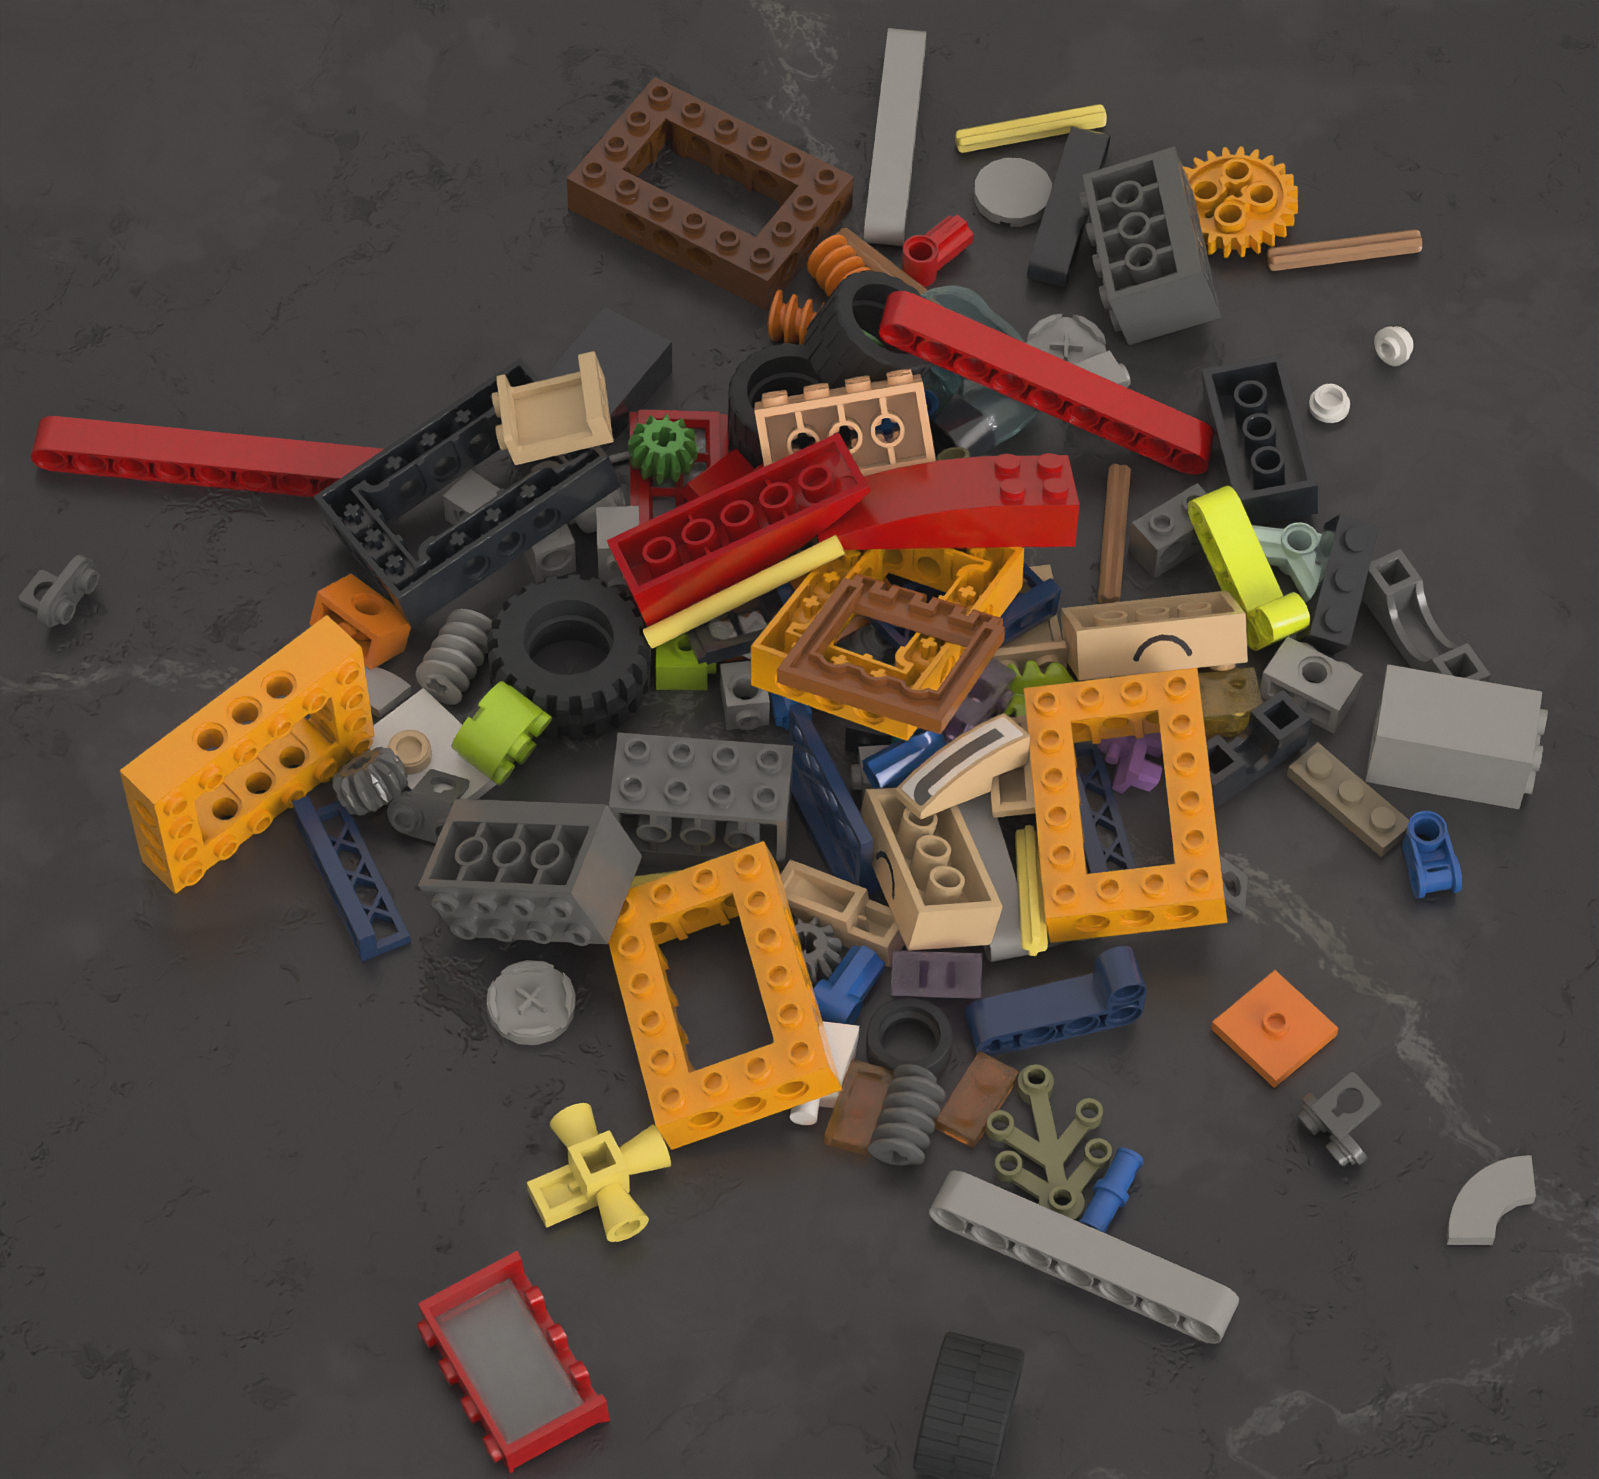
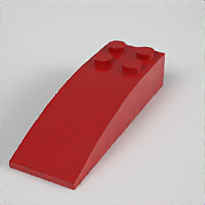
(965, 505)
(736, 529)

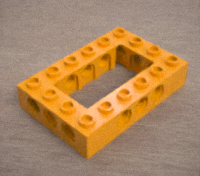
(970, 577)
(183, 790)
(1137, 898)
(752, 1085)

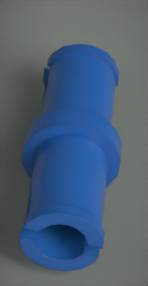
(1112, 1190)

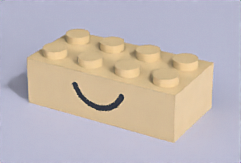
(1155, 635)
(930, 874)

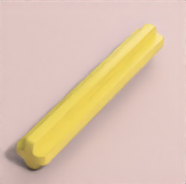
(1029, 128)
(1030, 892)

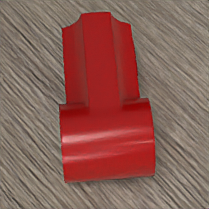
(929, 252)

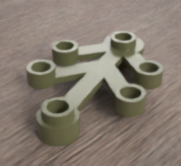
(1049, 1151)

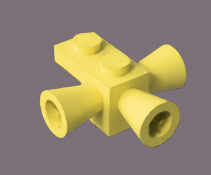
(597, 1174)

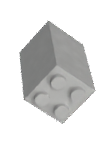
(1456, 737)

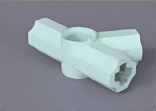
(1280, 551)

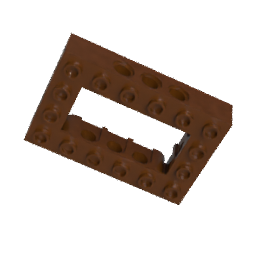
(808, 190)

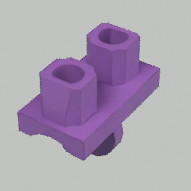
(1130, 761)

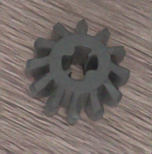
(370, 781)
(821, 948)

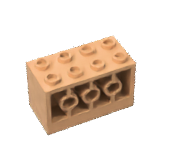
(862, 408)

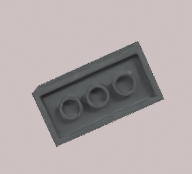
(1149, 247)
(701, 797)
(531, 871)

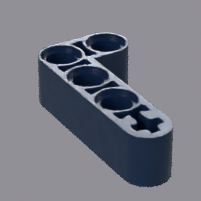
(1061, 1009)

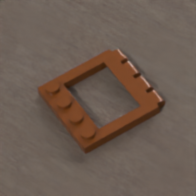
(887, 695)

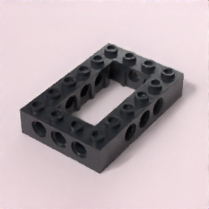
(480, 543)

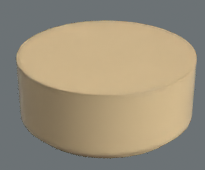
(412, 749)

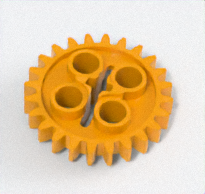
(1242, 200)

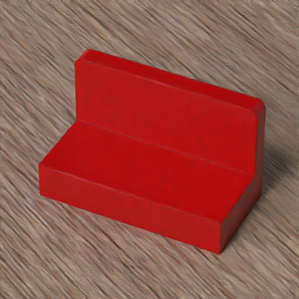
(719, 474)

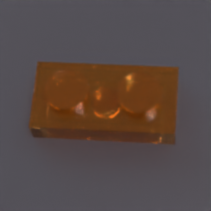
(975, 1098)
(858, 1107)

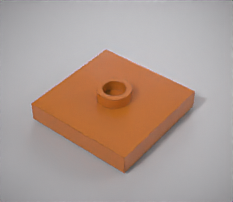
(1274, 1028)

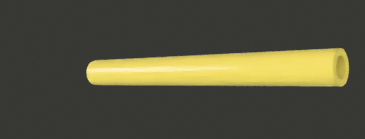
(743, 591)

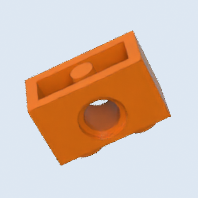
(364, 617)

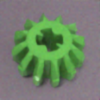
(663, 449)

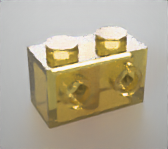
(1228, 700)

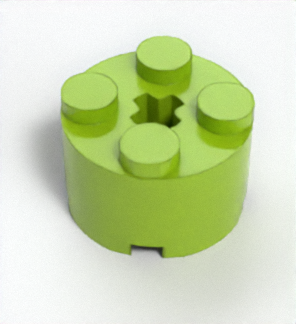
(500, 732)

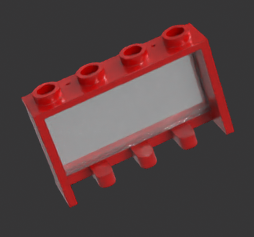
(510, 1362)

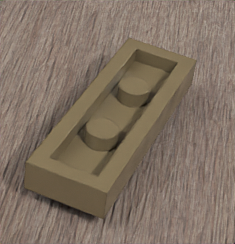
(1349, 799)

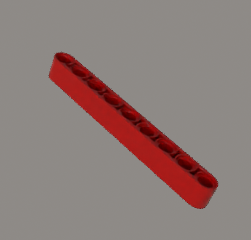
(1046, 382)
(193, 456)

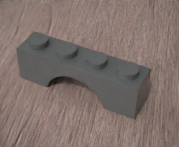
(1399, 604)

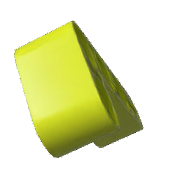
(1244, 569)

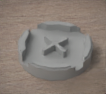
(1012, 191)
(1067, 337)
(531, 1002)

